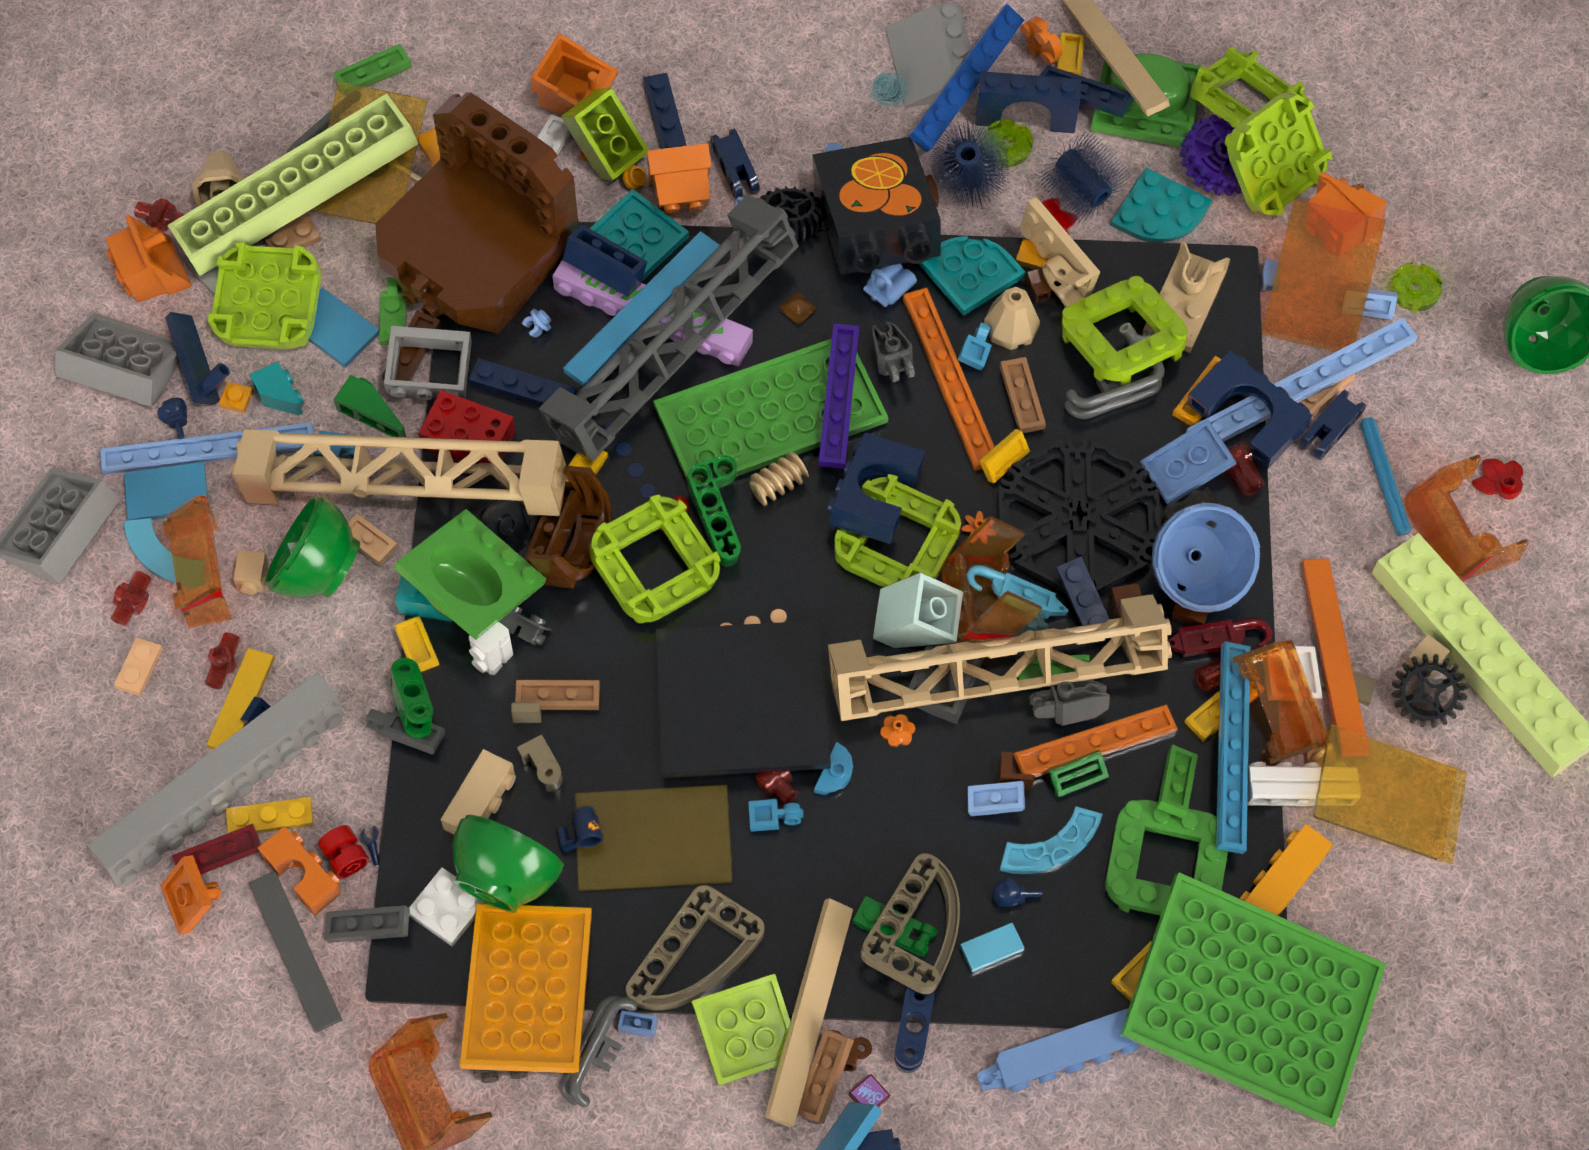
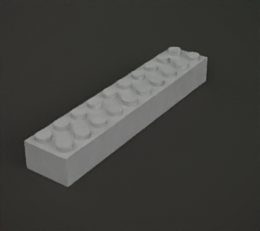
(217, 780)

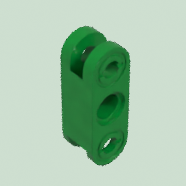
(411, 697)

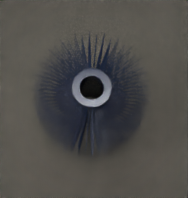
(970, 164)
(1083, 178)

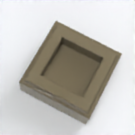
(526, 712)

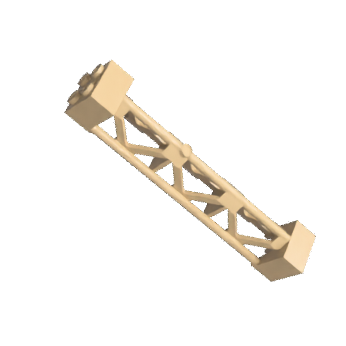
(262, 473)
(1139, 630)

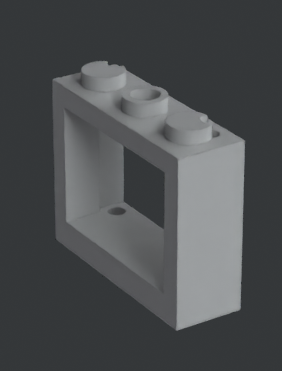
(431, 339)

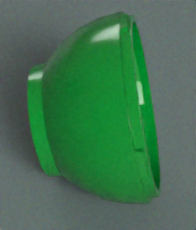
(1559, 326)
(313, 552)
(501, 864)

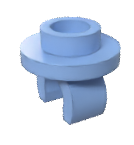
(540, 320)

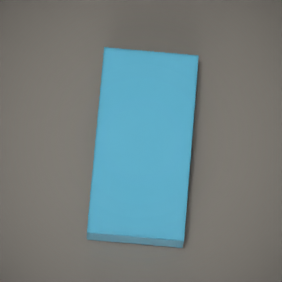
(992, 947)

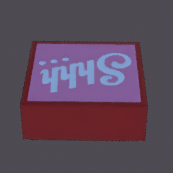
(869, 1092)

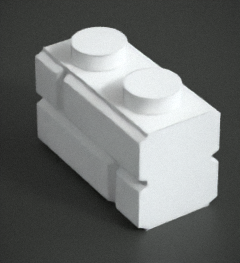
(491, 649)

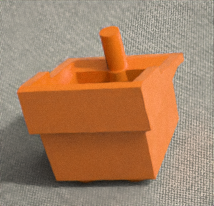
(569, 75)
(680, 177)
(1340, 195)
(146, 261)

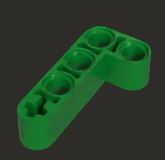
(717, 513)

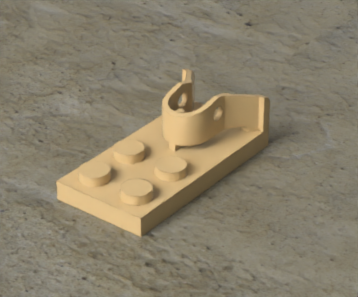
(1066, 259)
(1192, 290)

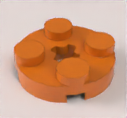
(1040, 40)

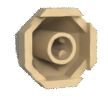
(215, 176)
(1012, 319)

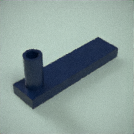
(199, 378)

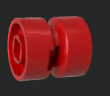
(343, 851)

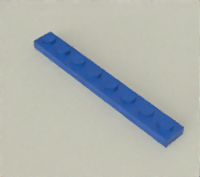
(966, 78)

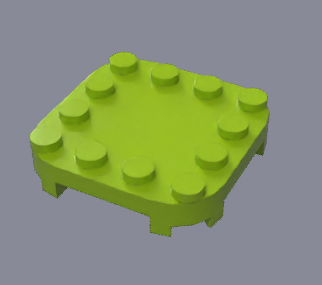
(1277, 153)
(266, 297)

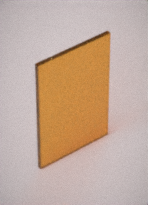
(1323, 276)

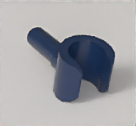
(372, 844)

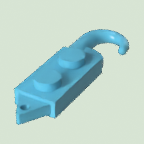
(1006, 582)

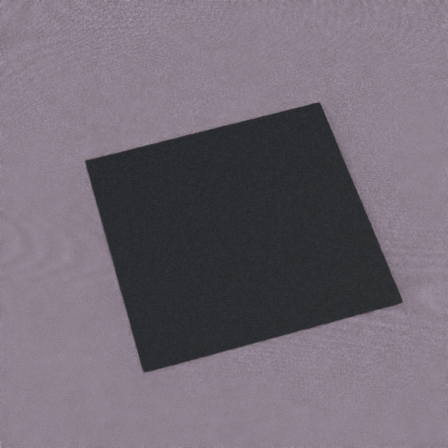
(898, 797)

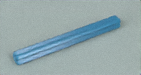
(1385, 476)

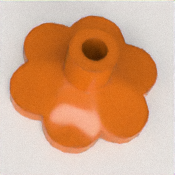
(897, 735)

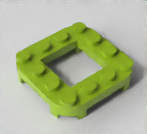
(1211, 81)
(1136, 296)
(917, 506)
(633, 598)

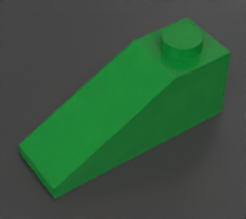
(363, 403)

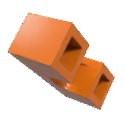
(286, 851)

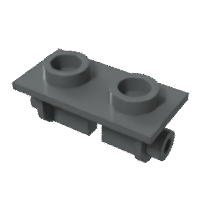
(531, 627)

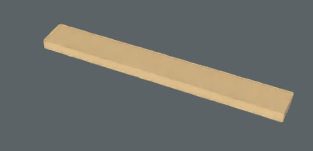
(1118, 55)
(808, 1013)

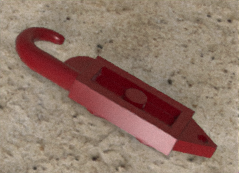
(1210, 636)

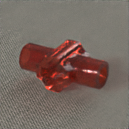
(157, 214)
(130, 598)
(219, 671)
(778, 783)

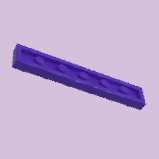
(839, 396)

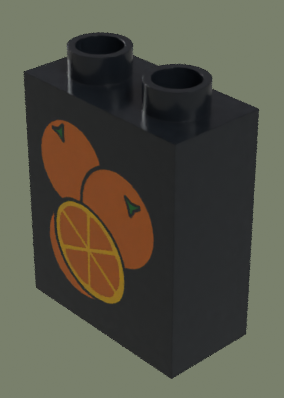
(877, 205)

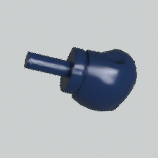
(174, 414)
(1008, 893)

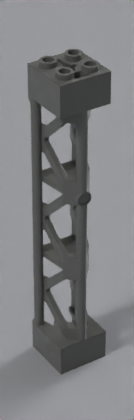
(757, 231)

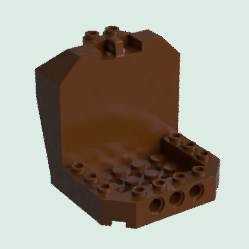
(481, 220)

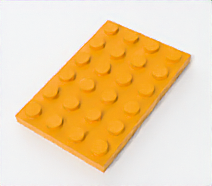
(527, 989)

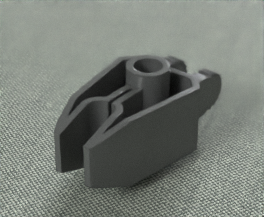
(892, 352)
(1071, 701)

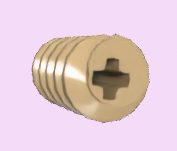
(777, 476)

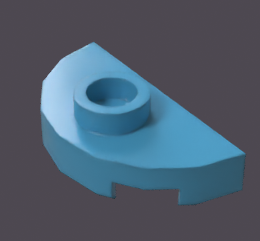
(839, 774)

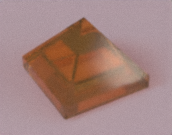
(798, 308)

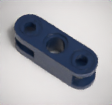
(734, 163)
(1332, 424)
(913, 1041)

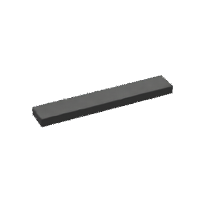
(295, 952)

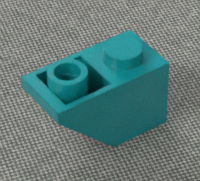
(275, 389)

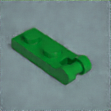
(871, 910)

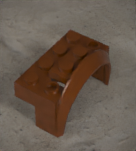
(581, 497)

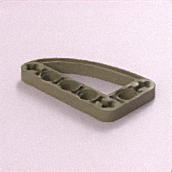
(685, 936)
(889, 952)

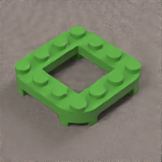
(1126, 848)

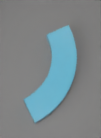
(149, 549)
(1056, 851)

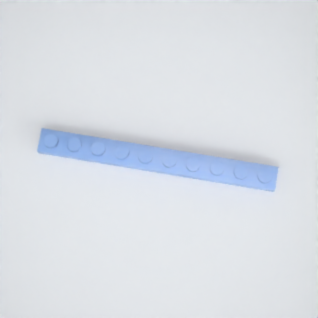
(1316, 377)

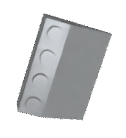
(928, 51)
(118, 359)
(57, 524)

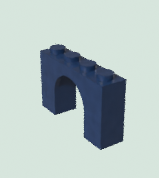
(1057, 94)
(1235, 377)
(873, 459)

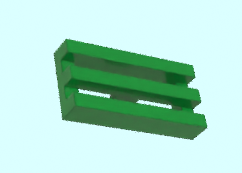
(1056, 781)

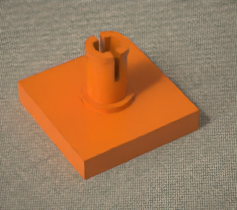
(188, 895)

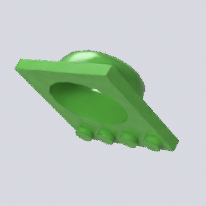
(1165, 126)
(470, 574)

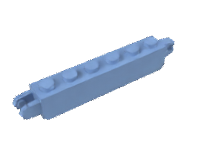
(1057, 1052)

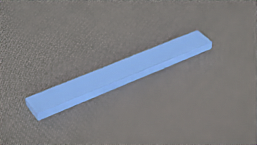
(186, 450)

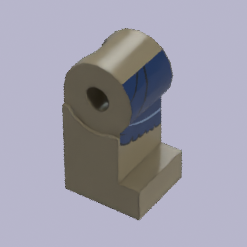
(543, 761)

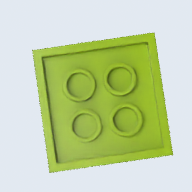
(743, 1028)

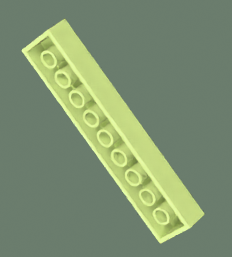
(294, 183)
(1485, 654)

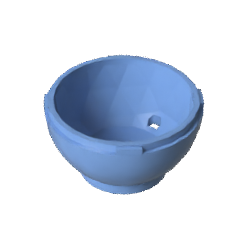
(1225, 562)

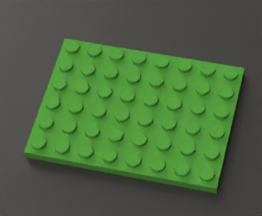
(1253, 999)

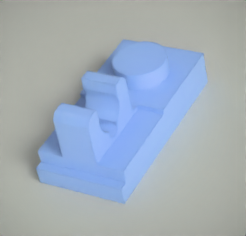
(1380, 304)
(996, 798)

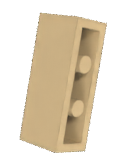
(480, 791)

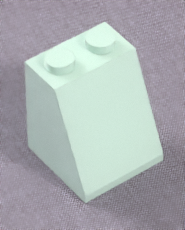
(918, 613)

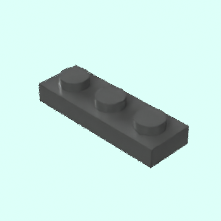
(367, 924)

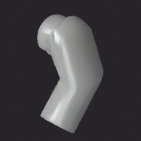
(1130, 334)

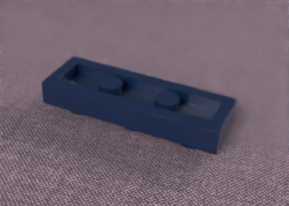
(1082, 592)

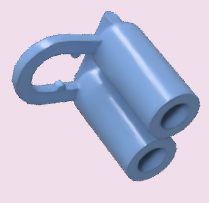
(889, 284)

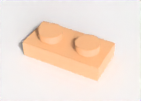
(373, 542)
(138, 666)

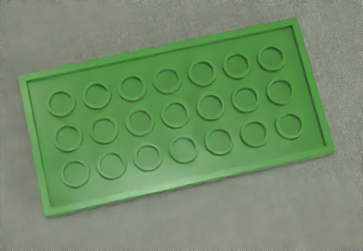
(762, 412)

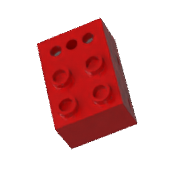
(465, 420)

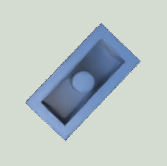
(637, 1024)

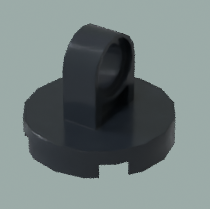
(507, 520)

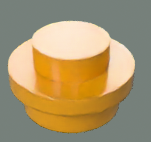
(634, 177)

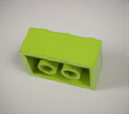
(605, 133)

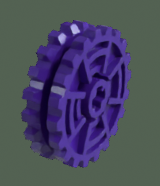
(1208, 156)

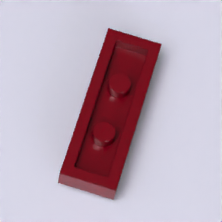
(223, 849)

